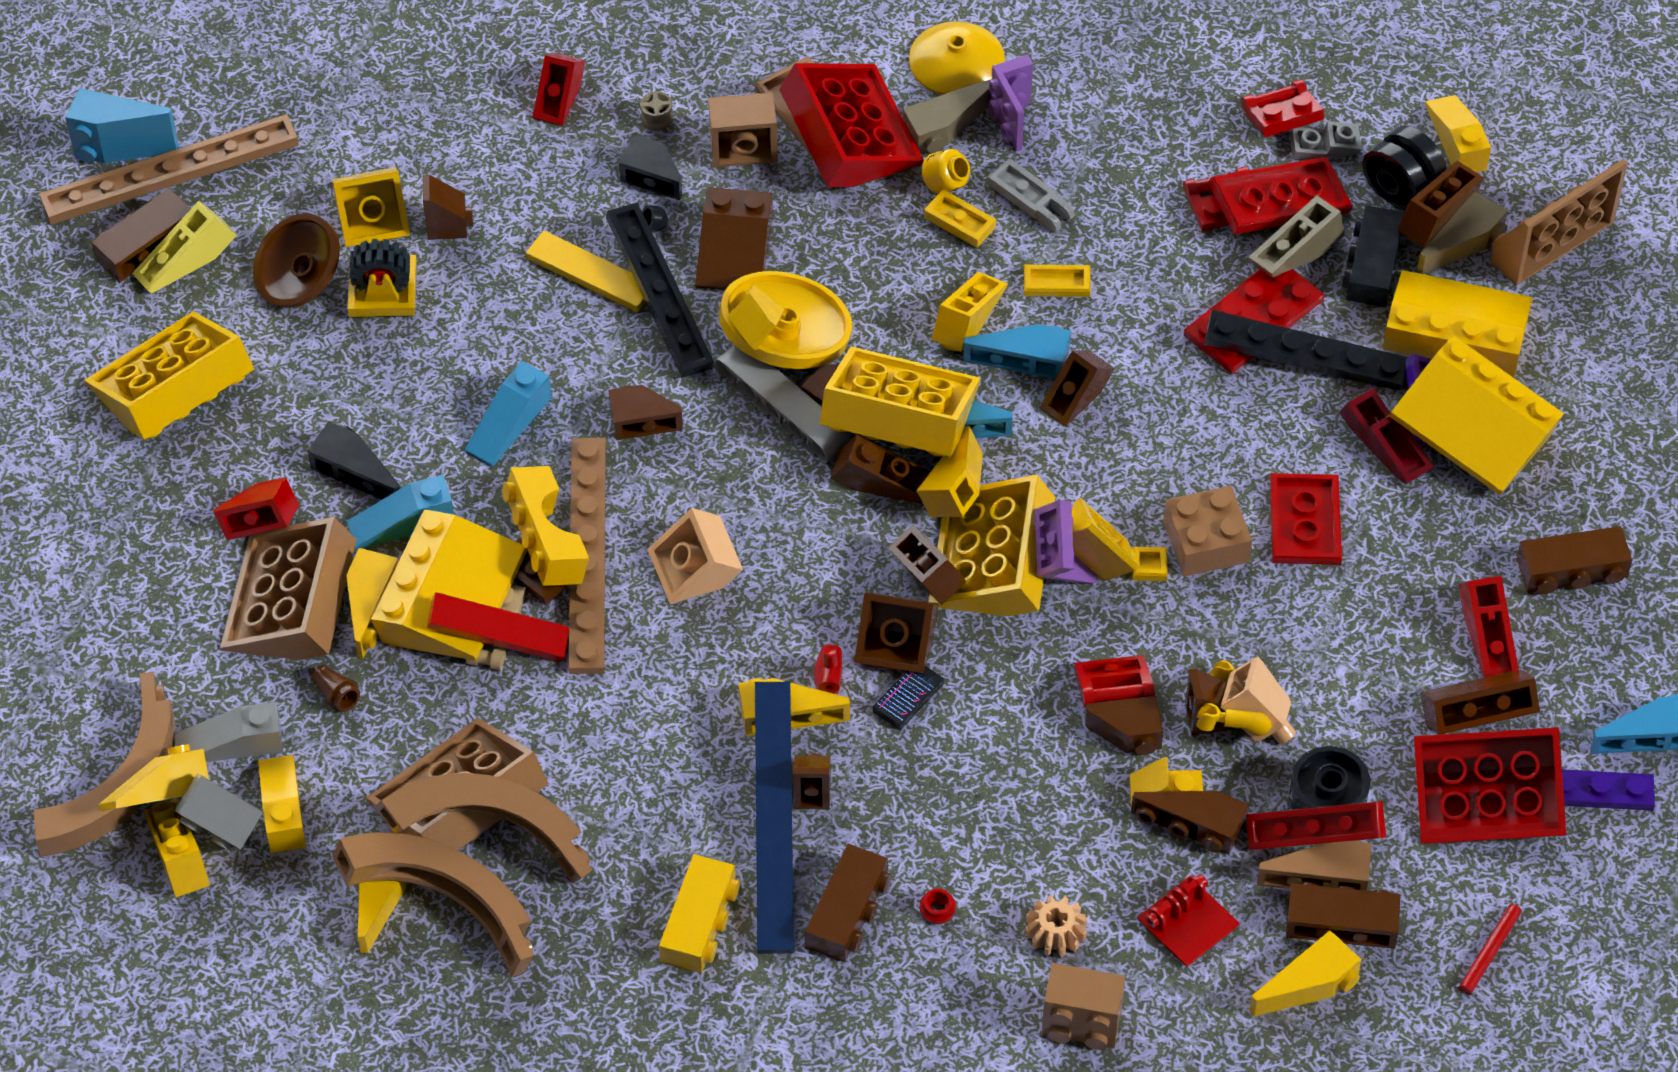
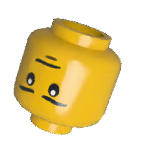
(945, 171)

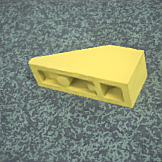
(188, 246)

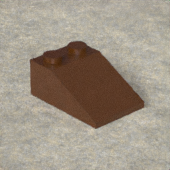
(733, 236)

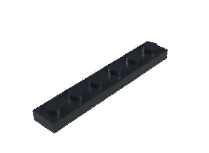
(659, 290)
(1305, 350)

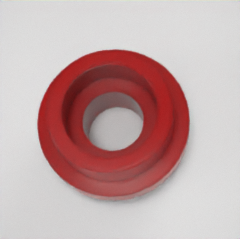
(937, 896)

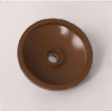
(296, 260)

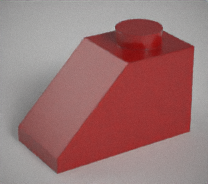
(558, 87)
(258, 509)

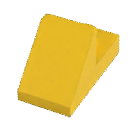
(1157, 778)

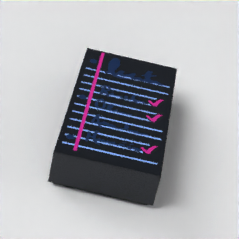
(907, 697)

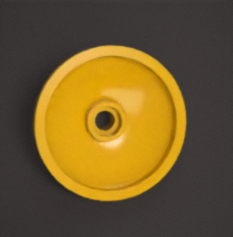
(954, 56)

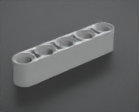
(783, 400)

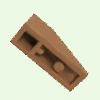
(1321, 864)

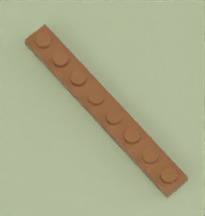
(168, 169)
(588, 521)

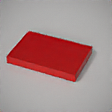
(1305, 519)

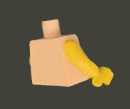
(1250, 702)

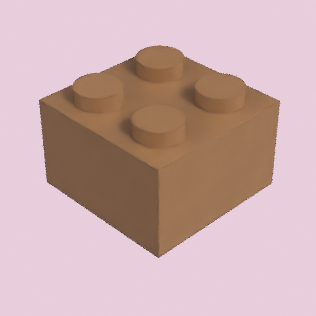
(743, 130)
(1207, 531)
(1083, 1006)

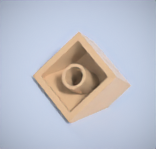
(694, 556)

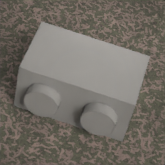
(217, 811)

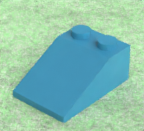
(118, 128)

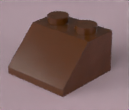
(896, 632)

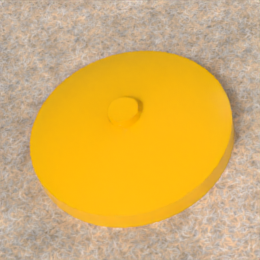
(811, 329)

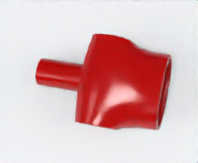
(828, 669)

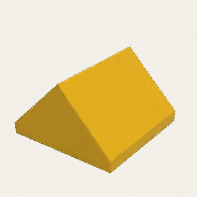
(1100, 543)

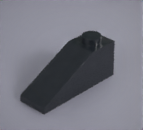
(347, 458)

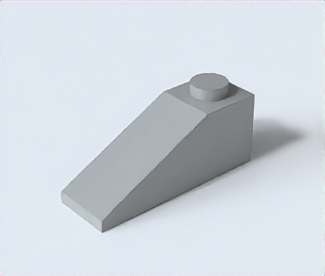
(236, 733)

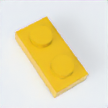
(960, 218)

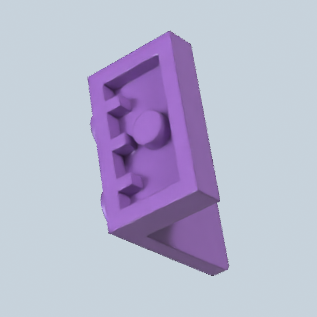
(1009, 95)
(1055, 545)

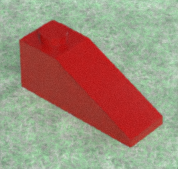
(1489, 624)

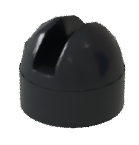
(656, 216)

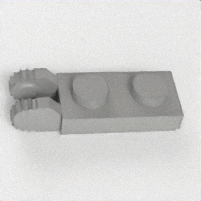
(1030, 194)

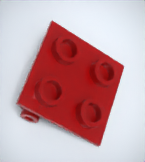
(1188, 920)

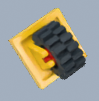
(381, 280)

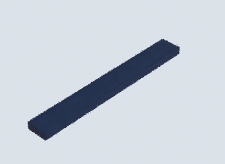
(774, 818)

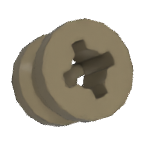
(661, 105)

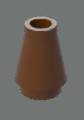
(337, 689)

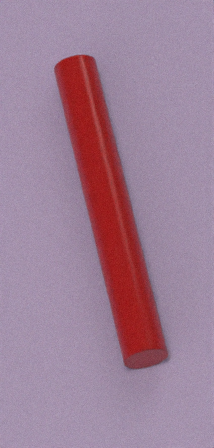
(1490, 949)

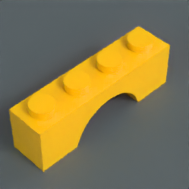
(554, 553)

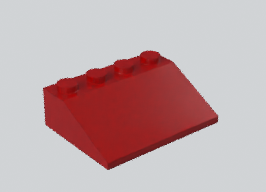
(849, 122)
(1490, 785)

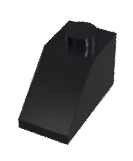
(650, 167)

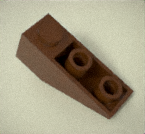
(877, 471)
(1200, 815)

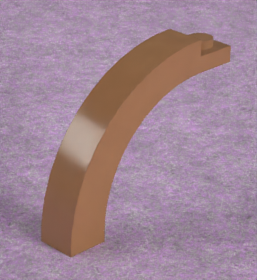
(494, 797)
(79, 820)
(448, 871)

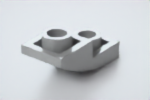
(1333, 141)

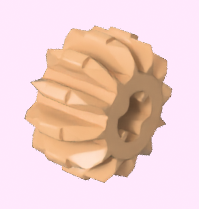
(1042, 926)

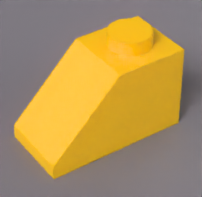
(754, 315)

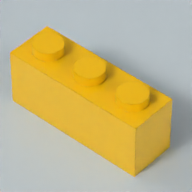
(699, 914)

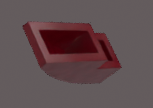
(1385, 437)

